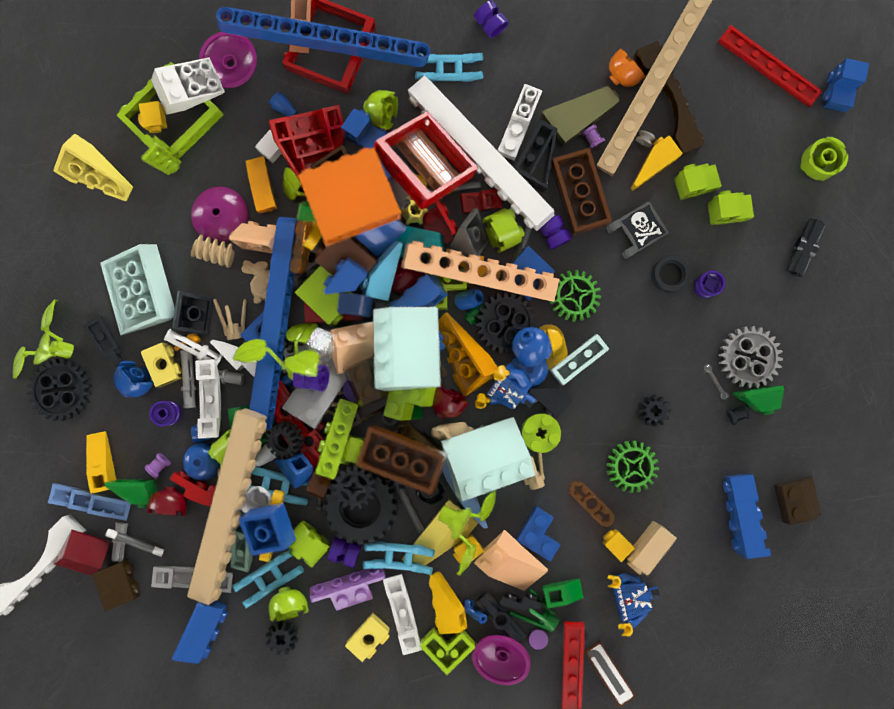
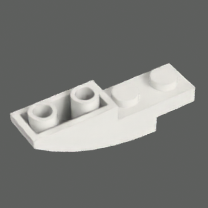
(519, 122)

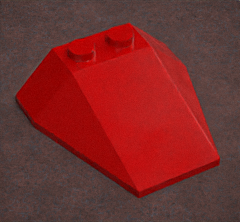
(308, 136)

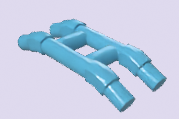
(458, 75)
(268, 475)
(406, 565)
(266, 589)

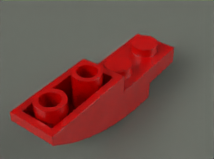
(195, 490)

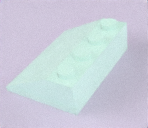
(138, 288)
(406, 348)
(487, 459)

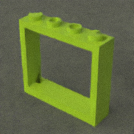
(189, 138)

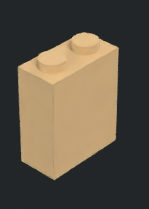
(650, 548)

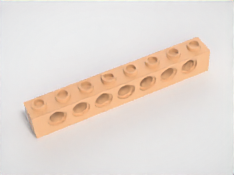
(545, 291)

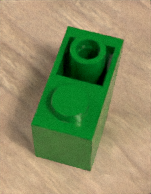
(562, 593)

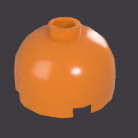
(624, 70)

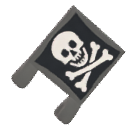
(641, 228)

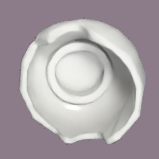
(256, 497)

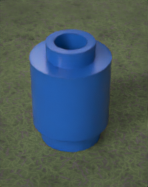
(469, 299)

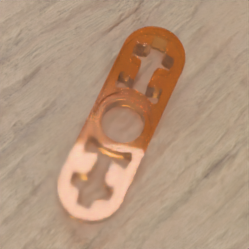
(597, 517)

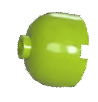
(381, 107)
(287, 604)

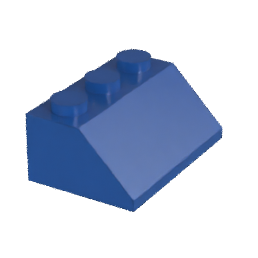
(200, 632)

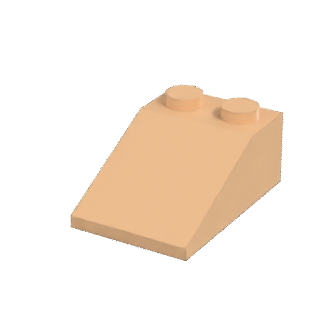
(254, 237)
(510, 562)

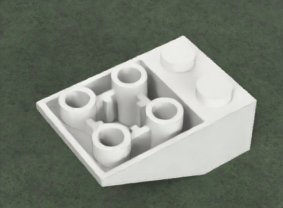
(186, 84)

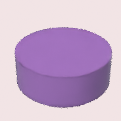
(538, 638)

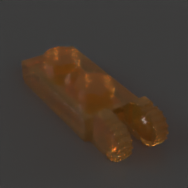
(301, 253)

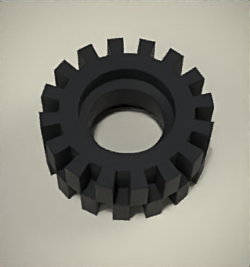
(276, 443)

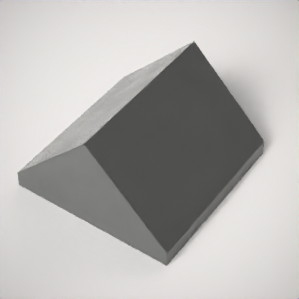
(471, 236)

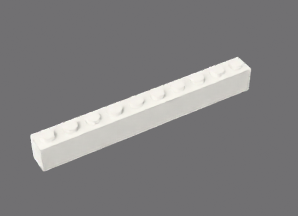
(490, 162)

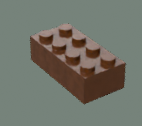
(581, 191)
(402, 459)

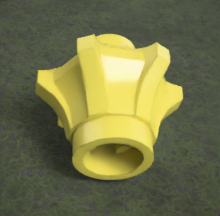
(417, 217)

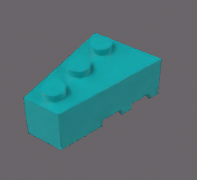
(423, 236)

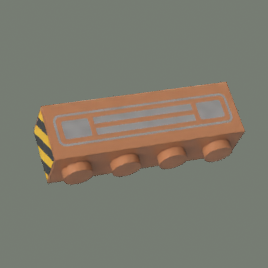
(427, 160)

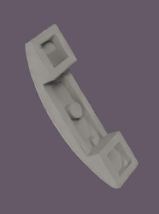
(181, 577)

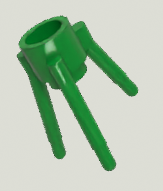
(546, 620)

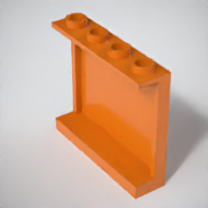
(349, 196)

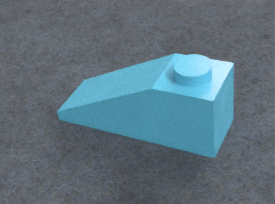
(381, 276)

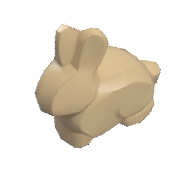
(260, 281)
(449, 430)

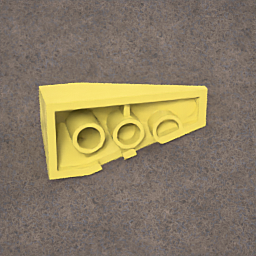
(85, 164)
(439, 536)

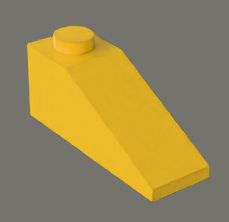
(659, 157)

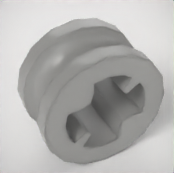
(645, 138)

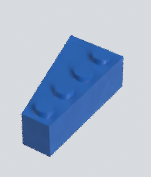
(745, 516)

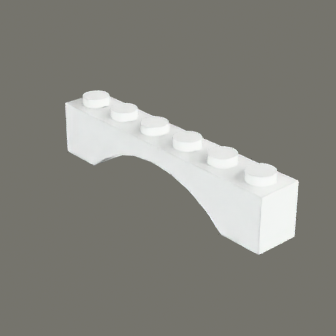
(17, 590)

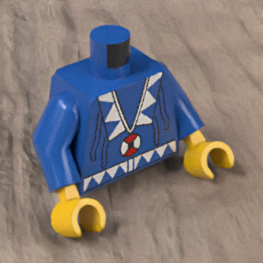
(508, 390)
(632, 600)

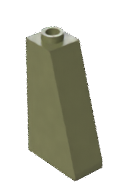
(580, 113)

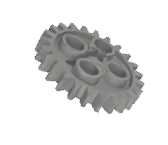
(755, 340)

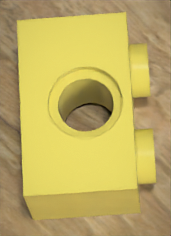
(153, 357)
(359, 646)

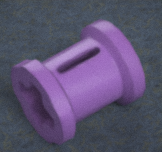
(593, 137)
(157, 465)

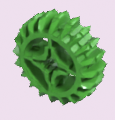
(577, 304)
(645, 477)

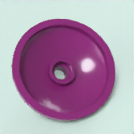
(228, 48)
(232, 213)
(501, 660)

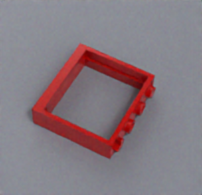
(368, 24)
(405, 176)

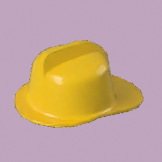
(559, 348)

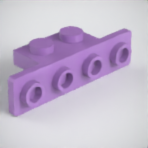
(348, 589)

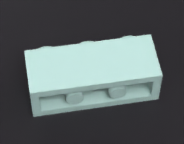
(579, 359)

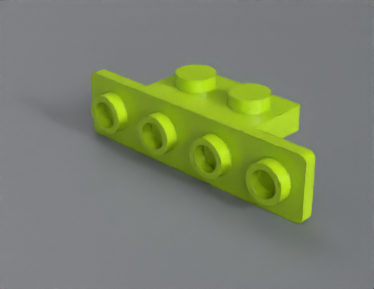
(159, 156)
(336, 439)

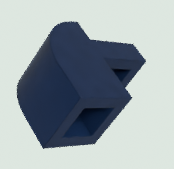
(355, 305)

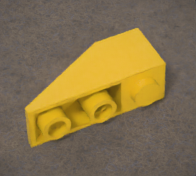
(99, 462)
(448, 608)

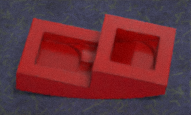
(484, 201)

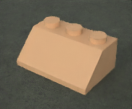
(352, 345)

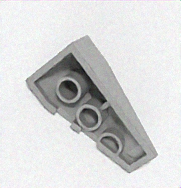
(312, 405)

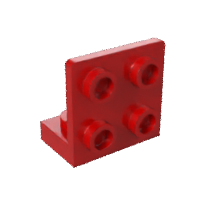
(438, 221)

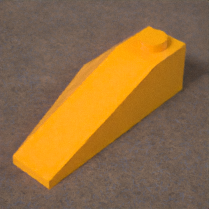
(469, 360)

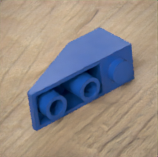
(425, 293)

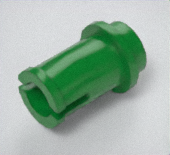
(470, 316)

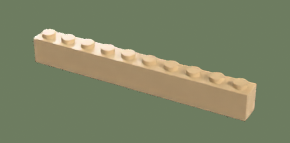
(652, 85)
(227, 506)

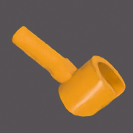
(193, 337)

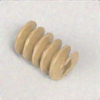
(213, 251)

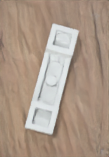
(209, 398)
(403, 614)

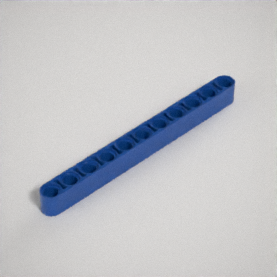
(316, 31)
(275, 320)

